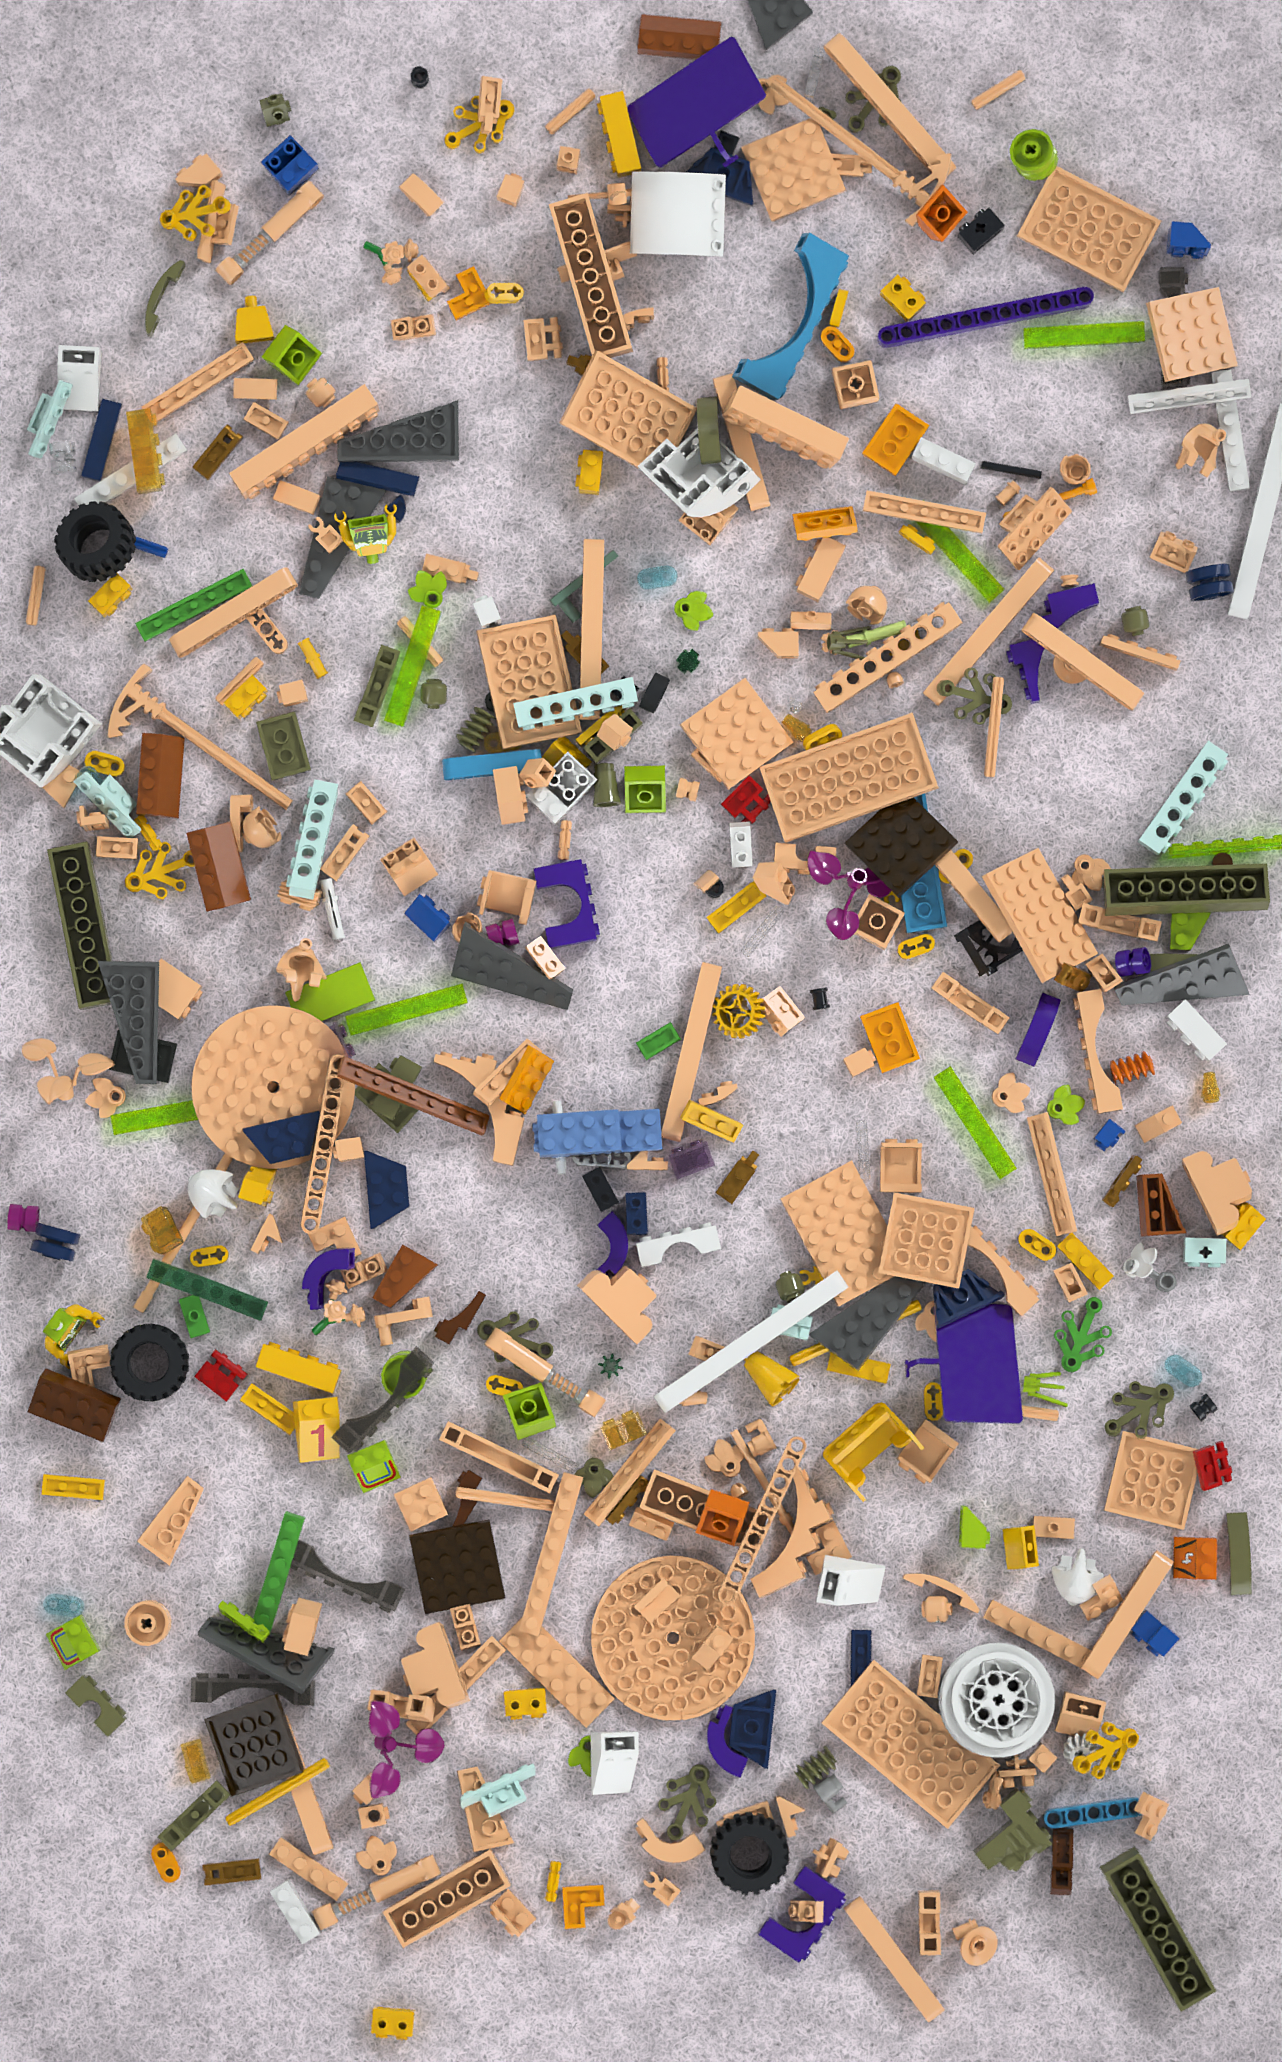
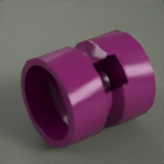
(503, 933)
(23, 1217)

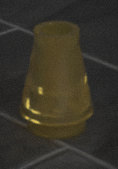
(797, 727)
(1210, 1089)

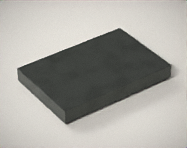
(165, 1058)

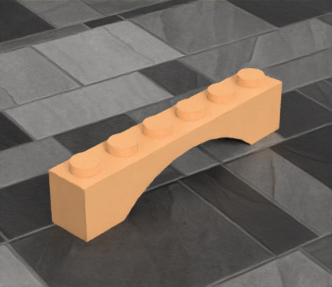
(1106, 1094)
(1017, 1293)
(499, 1457)

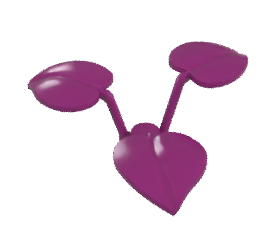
(823, 869)
(382, 1720)

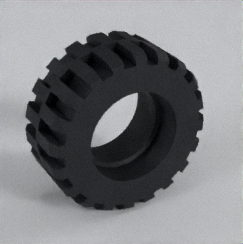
(84, 522)
(121, 1362)
(755, 1879)

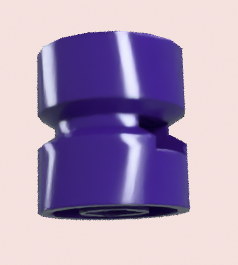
(1133, 962)

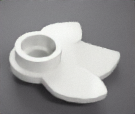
(1140, 1262)

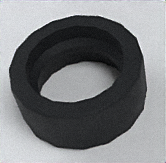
(654, 692)

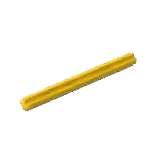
(277, 1792)

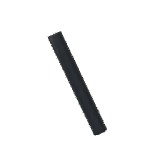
(1011, 469)

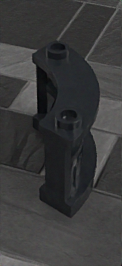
(975, 933)

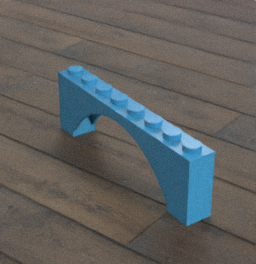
(822, 269)

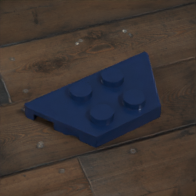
(738, 177)
(285, 1137)
(385, 1188)
(956, 1303)
(753, 1727)

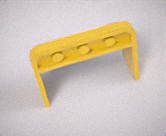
(866, 1441)

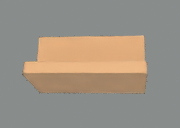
(656, 1600)

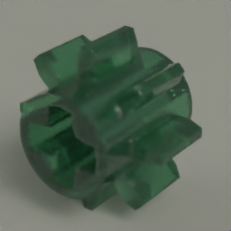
(688, 661)
(605, 1365)

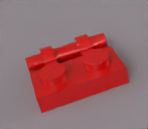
(742, 797)
(216, 1379)
(1208, 1468)

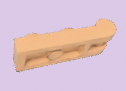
(344, 853)

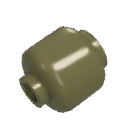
(1135, 620)
(433, 693)
(789, 1286)

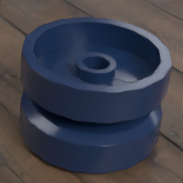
(1209, 582)
(55, 1242)

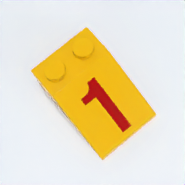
(314, 1426)

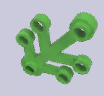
(1081, 1338)

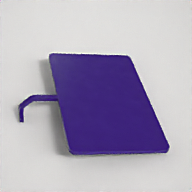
(696, 103)
(978, 1367)

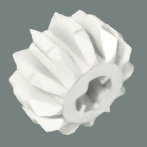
(1078, 1746)

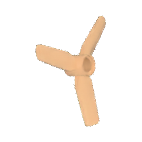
(615, 193)

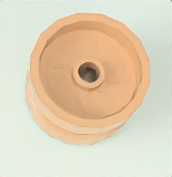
(136, 1627)

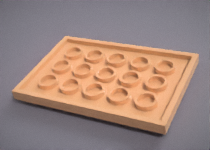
(1089, 228)
(625, 411)
(524, 664)
(1039, 914)
(840, 1229)

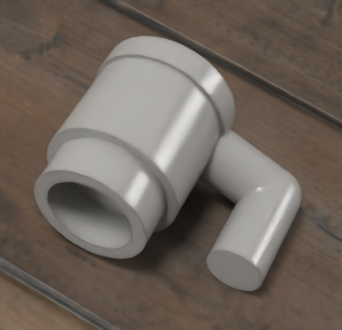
(1164, 1281)
(828, 1789)

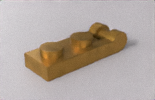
(217, 452)
(1073, 977)
(232, 1871)

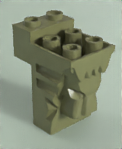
(1015, 1839)

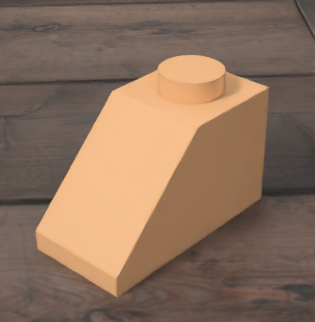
(1158, 1124)
(712, 1647)
(362, 1790)

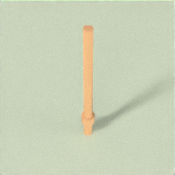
(785, 1518)

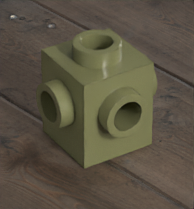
(275, 109)

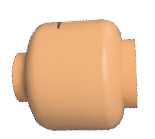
(320, 392)
(936, 1609)

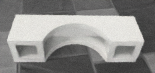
(652, 1250)

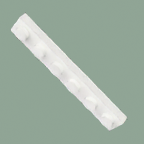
(1189, 396)
(1232, 445)
(125, 477)

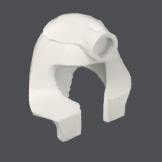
(208, 1192)
(1076, 1583)

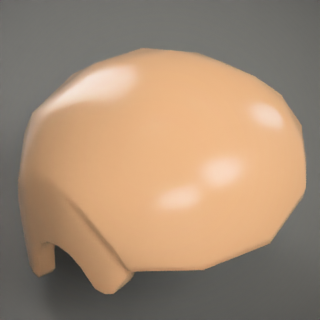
(1080, 472)
(470, 918)

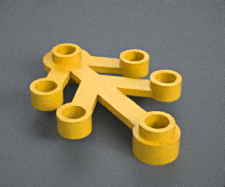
(477, 125)
(193, 212)
(157, 872)
(1127, 1739)

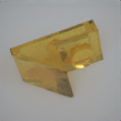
(195, 1761)

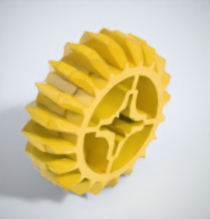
(739, 1003)

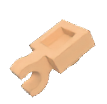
(1077, 893)

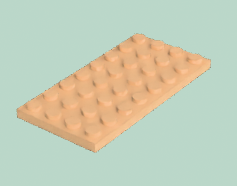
(849, 777)
(908, 1744)

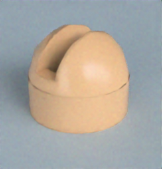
(894, 680)
(738, 1490)

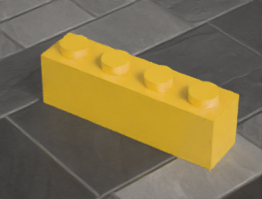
(620, 134)
(299, 1368)

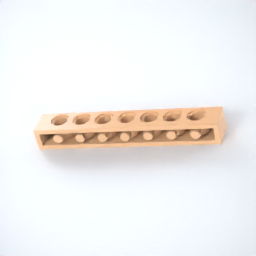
(951, 622)

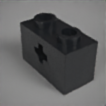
(975, 241)
(600, 1189)

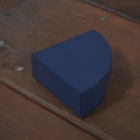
(401, 508)

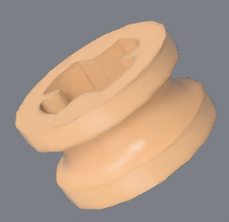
(1069, 580)

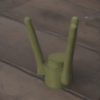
(837, 641)

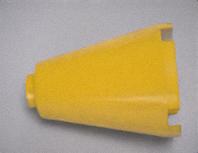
(770, 1377)

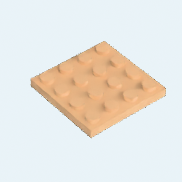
(793, 169)
(1191, 334)
(736, 733)
(926, 1240)
(1152, 1481)

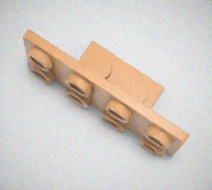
(1031, 525)

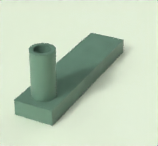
(562, 597)

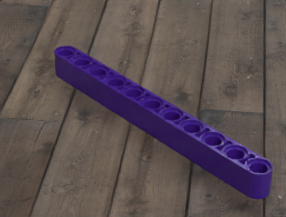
(994, 312)

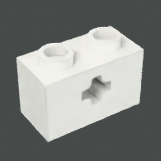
(487, 612)
(740, 844)

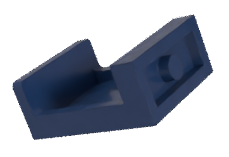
(636, 1213)

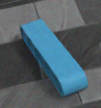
(483, 765)
(1083, 1817)

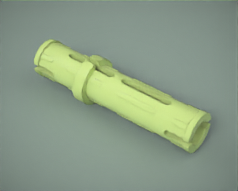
(877, 633)

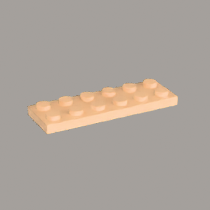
(558, 1673)

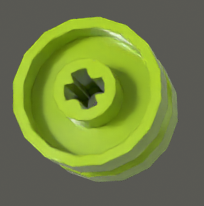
(1033, 154)
(391, 1372)

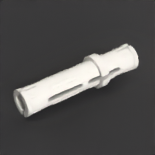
(327, 885)

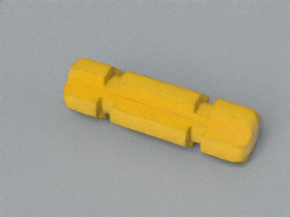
(148, 833)
(553, 1880)

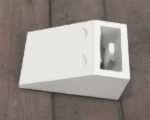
(82, 369)
(564, 790)
(849, 1581)
(613, 1761)

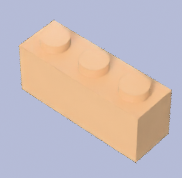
(820, 568)

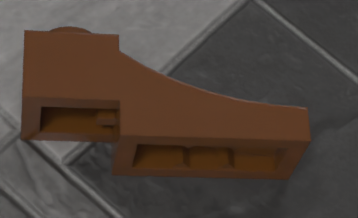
(447, 1329)
(467, 1480)
(1061, 1861)

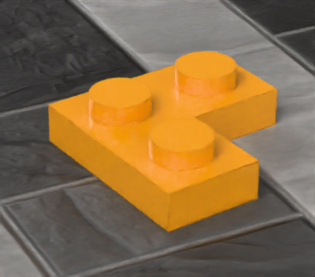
(473, 295)
(577, 1898)

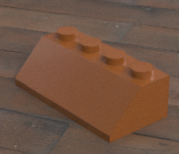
(677, 36)
(160, 775)
(218, 866)

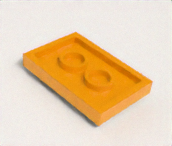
(895, 439)
(825, 523)
(890, 1037)
(526, 1079)

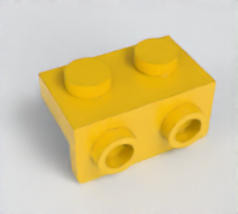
(1247, 1225)

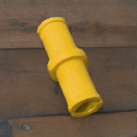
(312, 658)

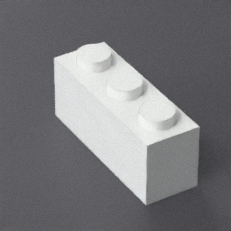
(943, 461)
(1195, 1031)
(295, 1911)

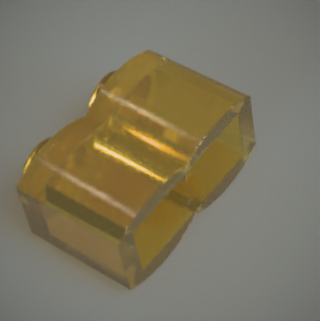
(161, 1230)
(623, 1430)

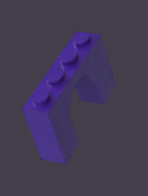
(573, 876)
(797, 1943)

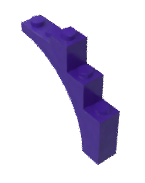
(1061, 606)

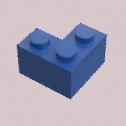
(1154, 1633)

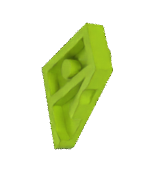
(1186, 929)

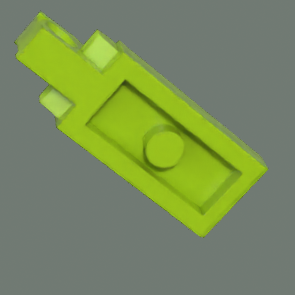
(245, 1622)

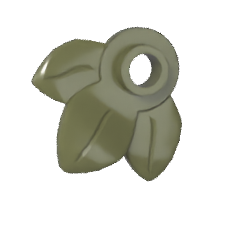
(596, 1479)

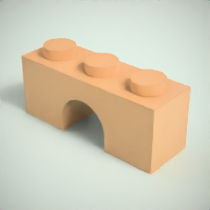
(786, 855)
(412, 1707)
(929, 1922)

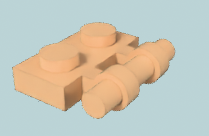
(536, 339)

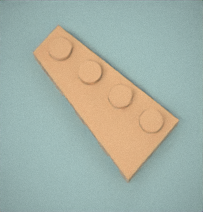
(63, 785)
(169, 1525)
(483, 1831)

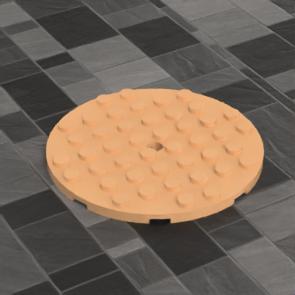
(246, 1056)
(663, 1676)

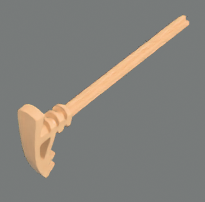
(898, 177)
(159, 711)

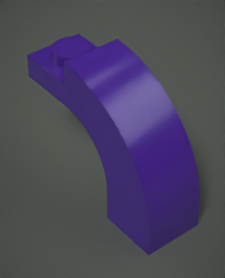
(1038, 1029)
(618, 1240)
(319, 1270)
(722, 1754)

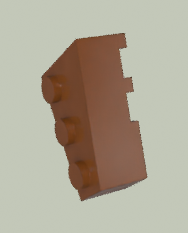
(1156, 1207)
(402, 1276)

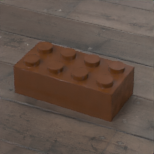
(74, 1405)

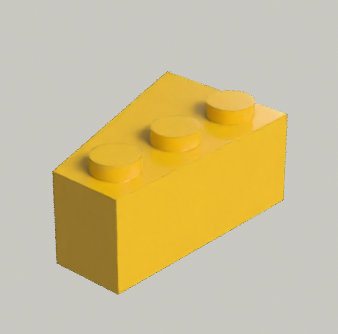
(258, 1185)

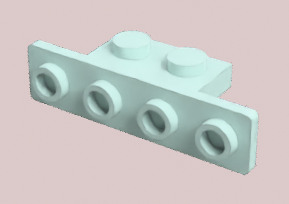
(46, 417)
(111, 800)
(501, 1793)

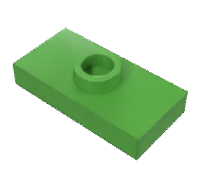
(658, 1041)
(194, 1316)

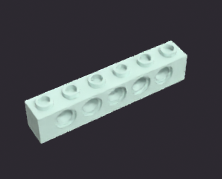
(624, 686)
(1208, 753)
(306, 885)

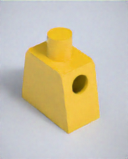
(253, 323)

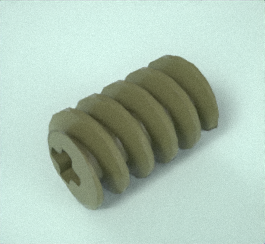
(474, 729)
(816, 1767)

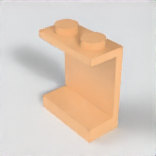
(507, 894)

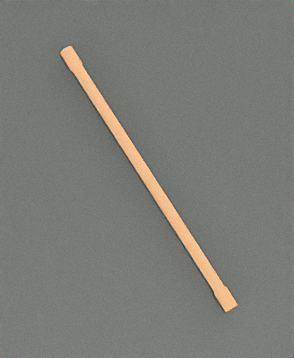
(147, 1295)

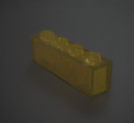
(144, 451)

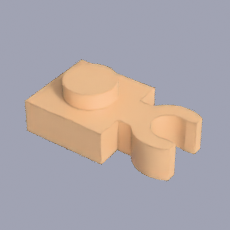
(327, 537)
(664, 1889)

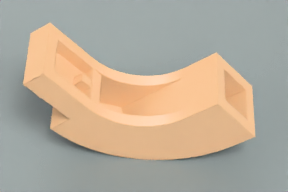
(670, 1852)

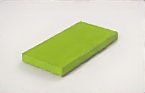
(336, 994)

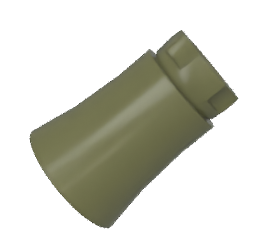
(605, 787)

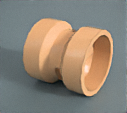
(687, 789)

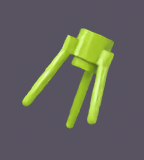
(1033, 1384)

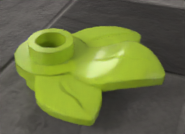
(426, 586)
(696, 610)
(1068, 1105)
(581, 1756)

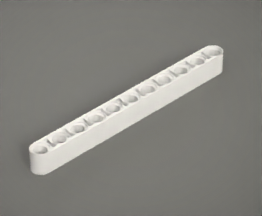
(1259, 525)
(751, 1341)

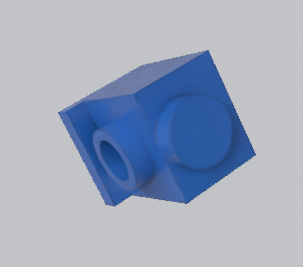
(1108, 1135)

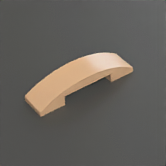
(1122, 924)
(970, 1003)
(919, 1579)

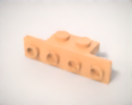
(223, 224)
(613, 255)

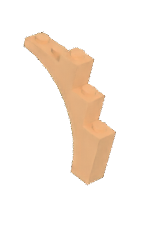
(506, 1126)
(787, 1567)

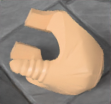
(1201, 441)
(299, 966)

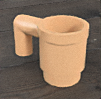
(761, 1443)

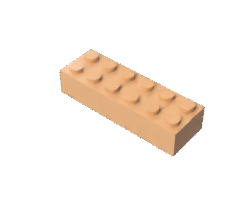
(785, 427)
(685, 1503)
(446, 1897)

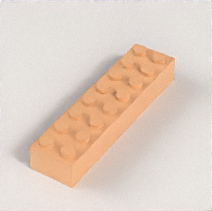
(590, 276)
(305, 442)

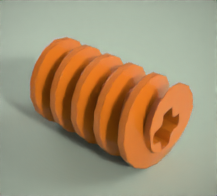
(1131, 1067)

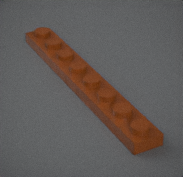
(413, 1095)

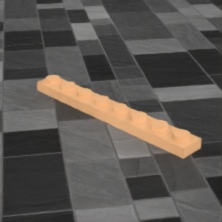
(551, 1554)

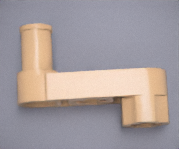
(238, 806)
(421, 1310)

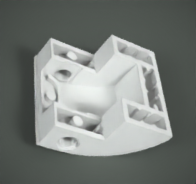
(677, 213)
(698, 487)
(43, 730)

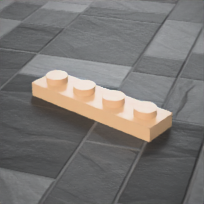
(1131, 648)
(496, 1082)
(308, 1868)

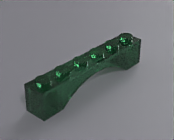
(207, 1289)

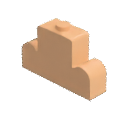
(1218, 1188)
(621, 1299)
(435, 1668)

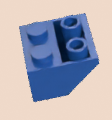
(290, 165)
(1186, 240)
(427, 917)

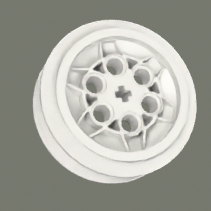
(961, 1709)

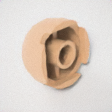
(869, 603)
(259, 829)

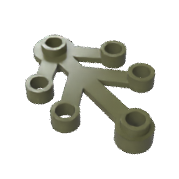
(892, 84)
(979, 696)
(514, 1334)
(1142, 1408)
(688, 1798)

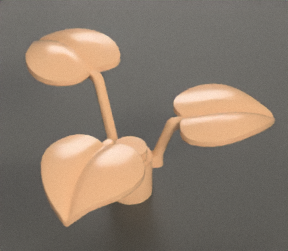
(62, 1087)

